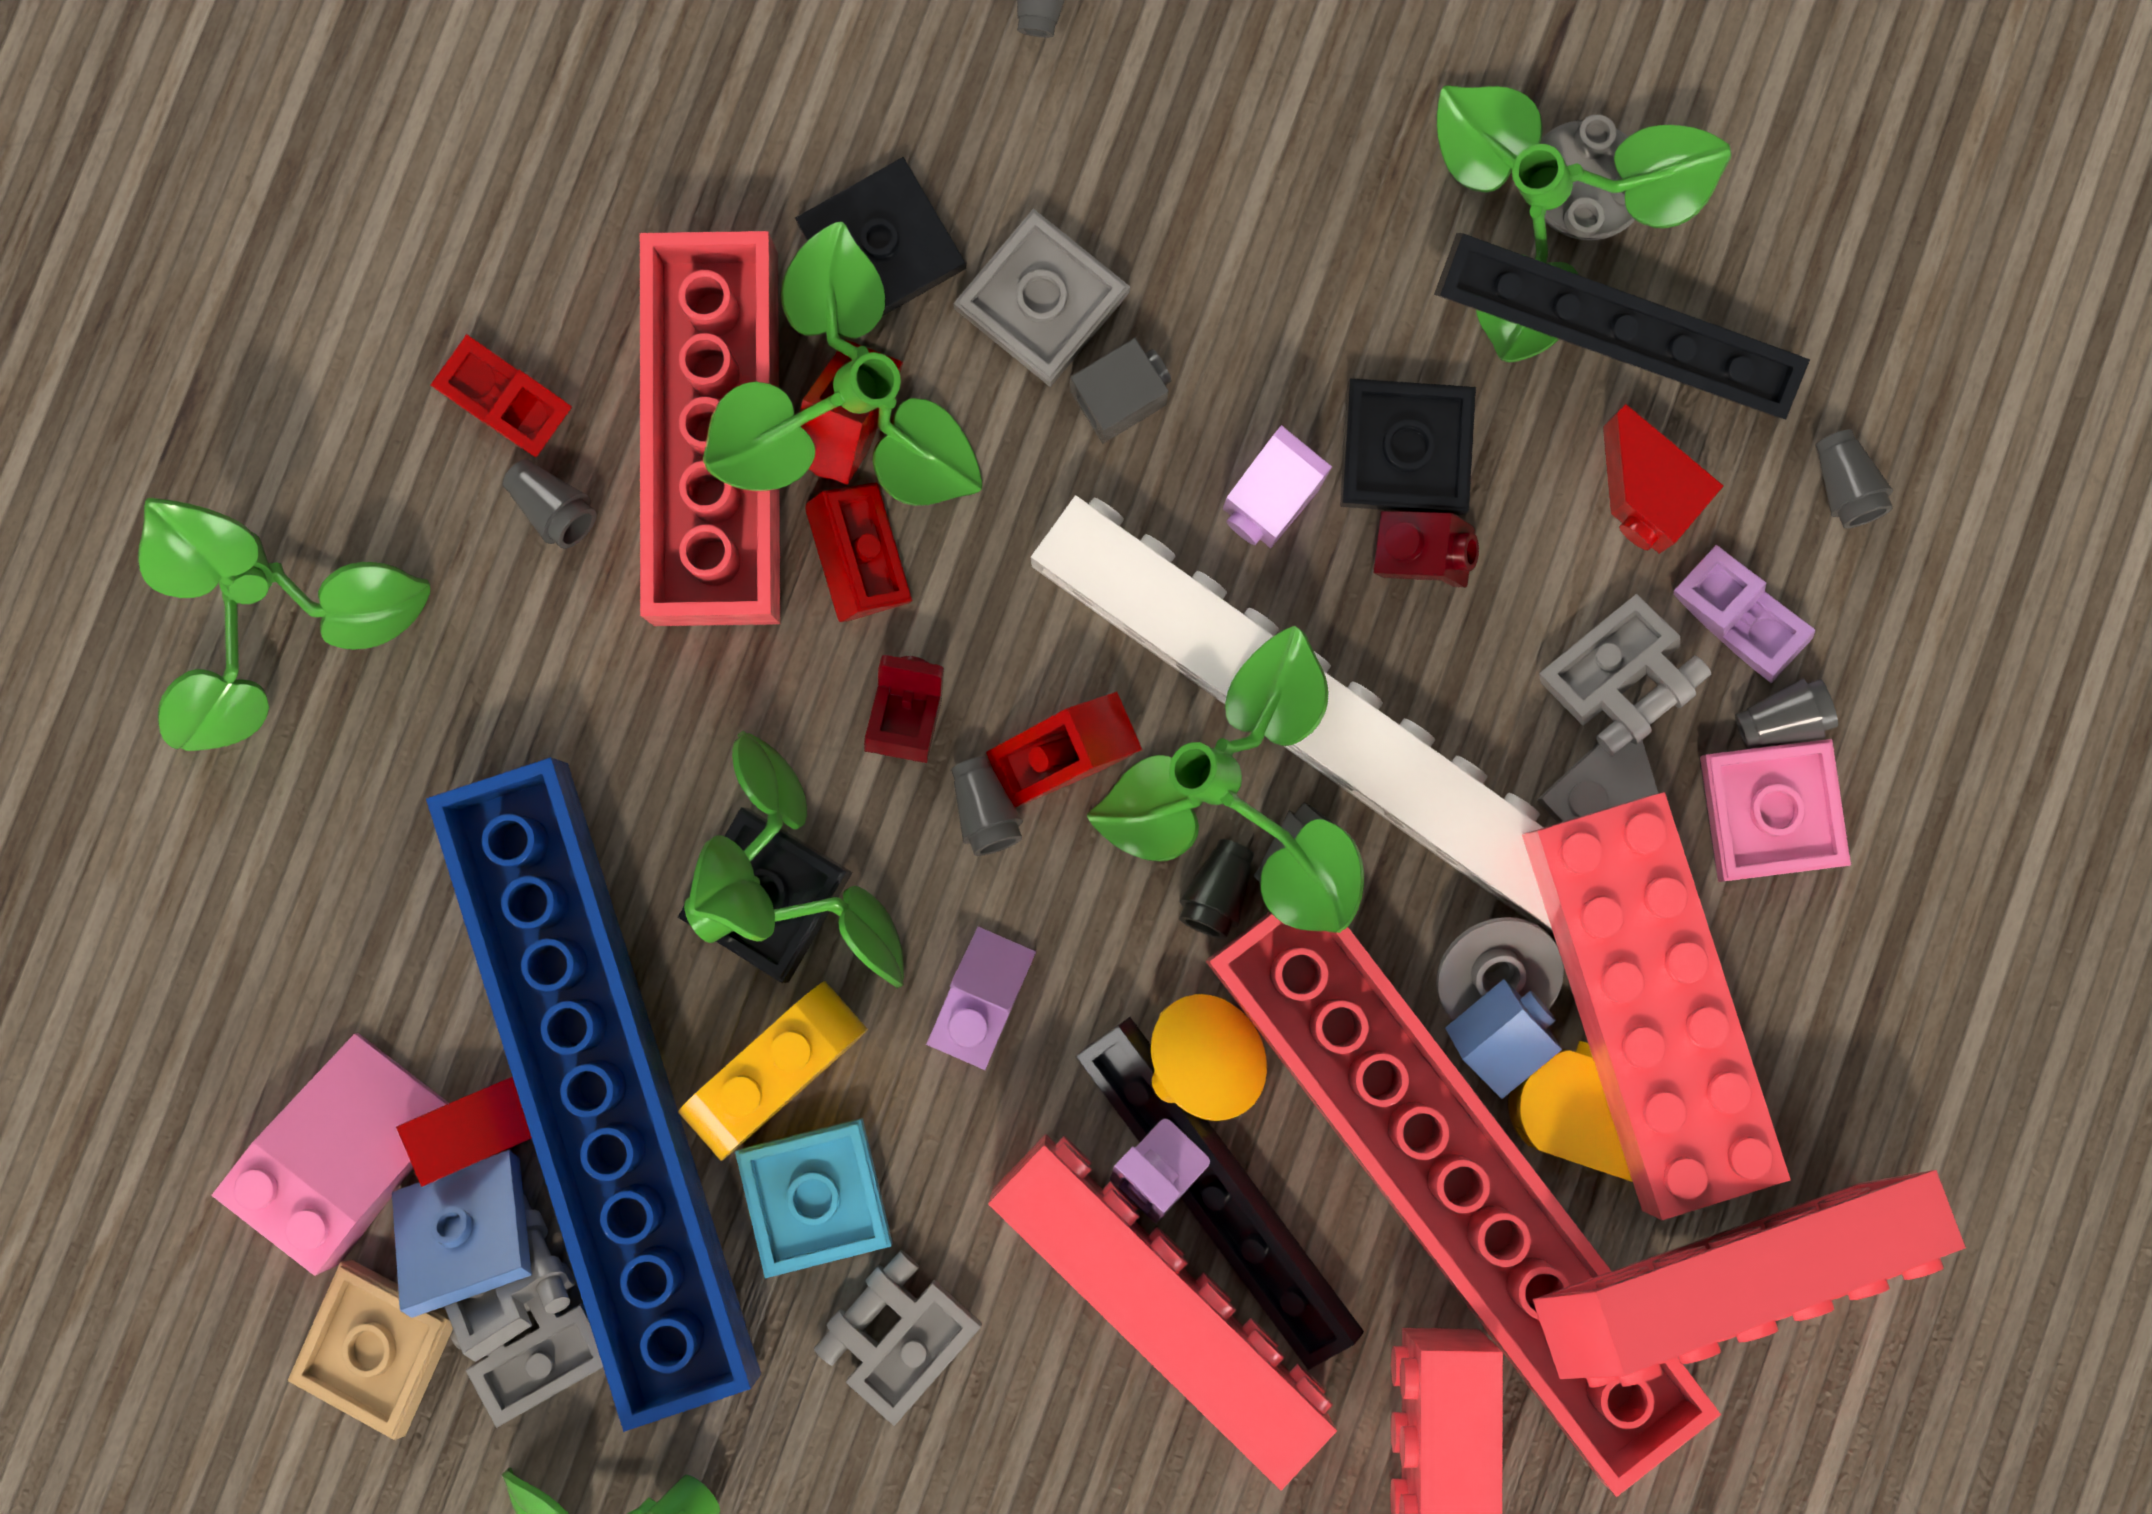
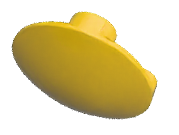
(1207, 1058)

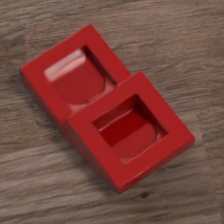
(501, 396)
(465, 1131)

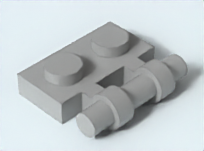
(1612, 660)
(499, 1314)
(912, 1351)
(537, 1364)

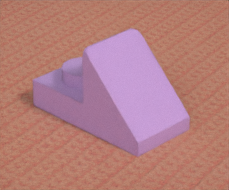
(981, 998)
(1159, 1169)

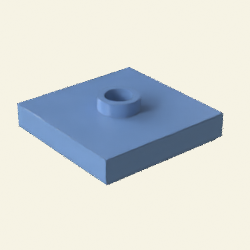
(460, 1235)

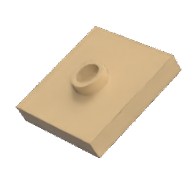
(369, 1353)

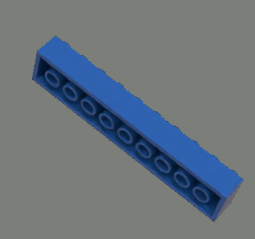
(594, 1093)

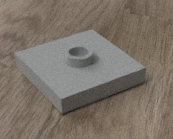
(1041, 297)

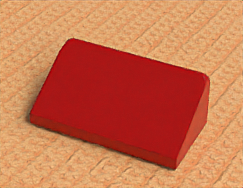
(857, 551)

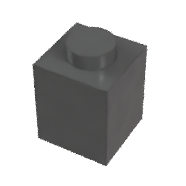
(1121, 389)

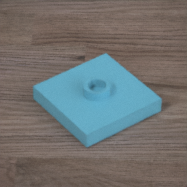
(813, 1198)

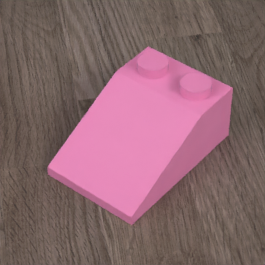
(329, 1157)

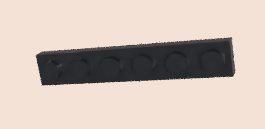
(1620, 326)
(1229, 1205)

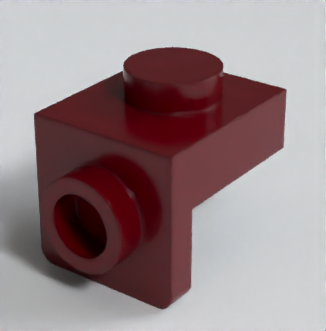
(1426, 547)
(905, 708)

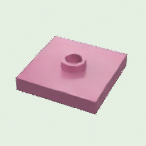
(1775, 810)

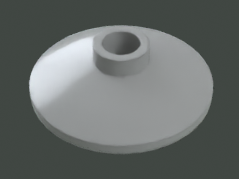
(1527, 958)

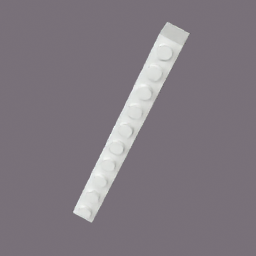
(1354, 744)

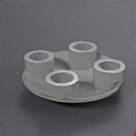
(1589, 210)

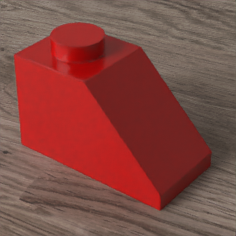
(839, 435)
(1652, 482)
(1064, 749)

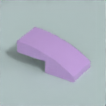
(1742, 615)

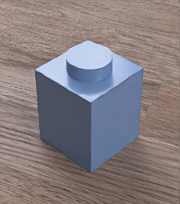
(1505, 1037)

